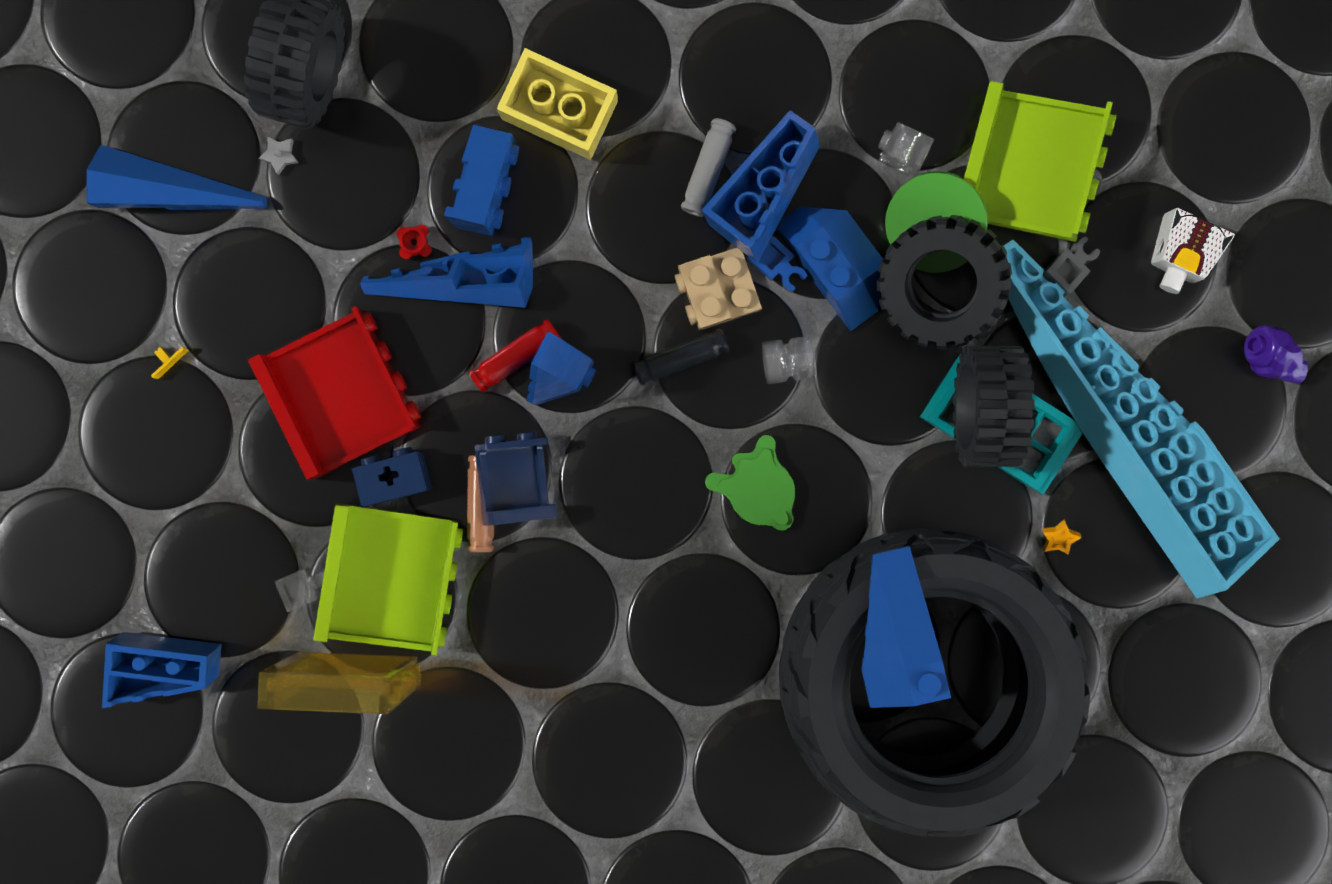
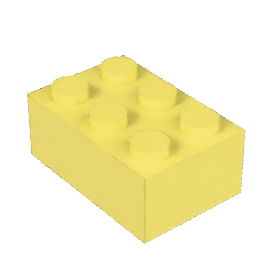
(557, 104)

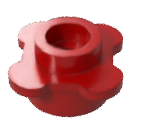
(405, 237)

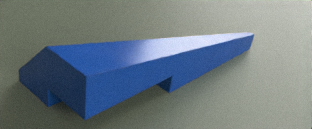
(131, 181)
(488, 278)

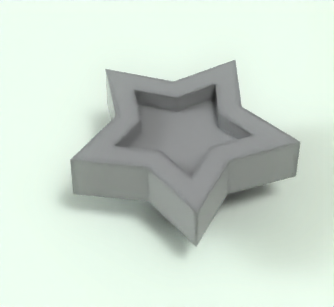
(279, 154)

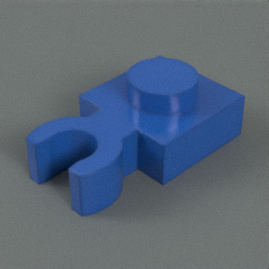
(776, 262)

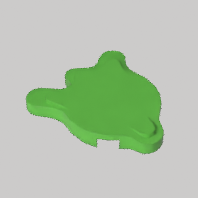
(759, 487)

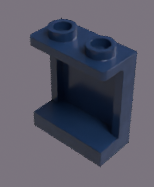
(513, 480)

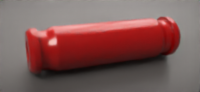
(511, 357)

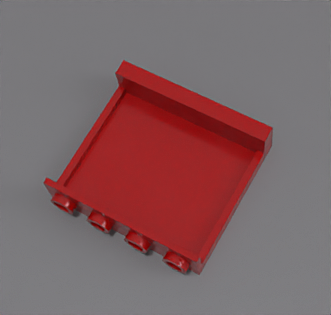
(336, 394)

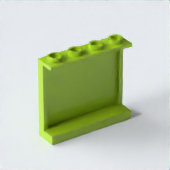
(1038, 161)
(387, 578)

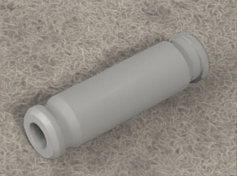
(708, 166)

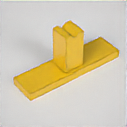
(168, 360)

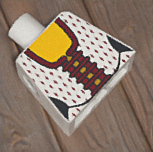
(1187, 248)

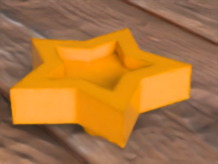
(1060, 537)

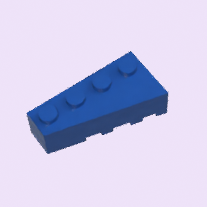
(763, 186)

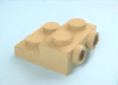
(717, 288)

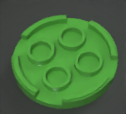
(931, 196)

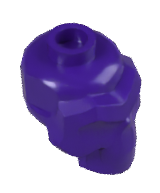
(1275, 354)

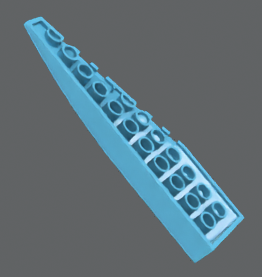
(1143, 439)

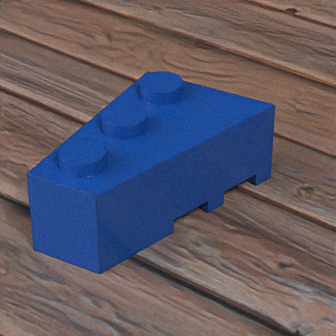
(483, 181)
(156, 666)

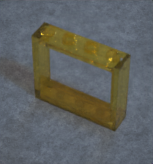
(338, 682)

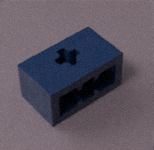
(372, 482)

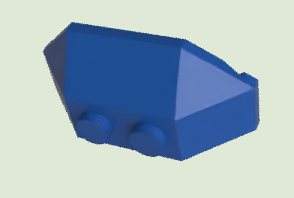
(836, 259)

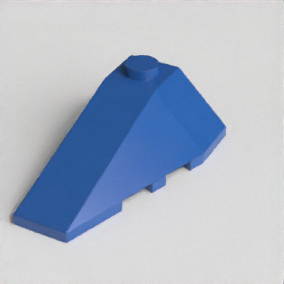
(558, 371)
(901, 649)

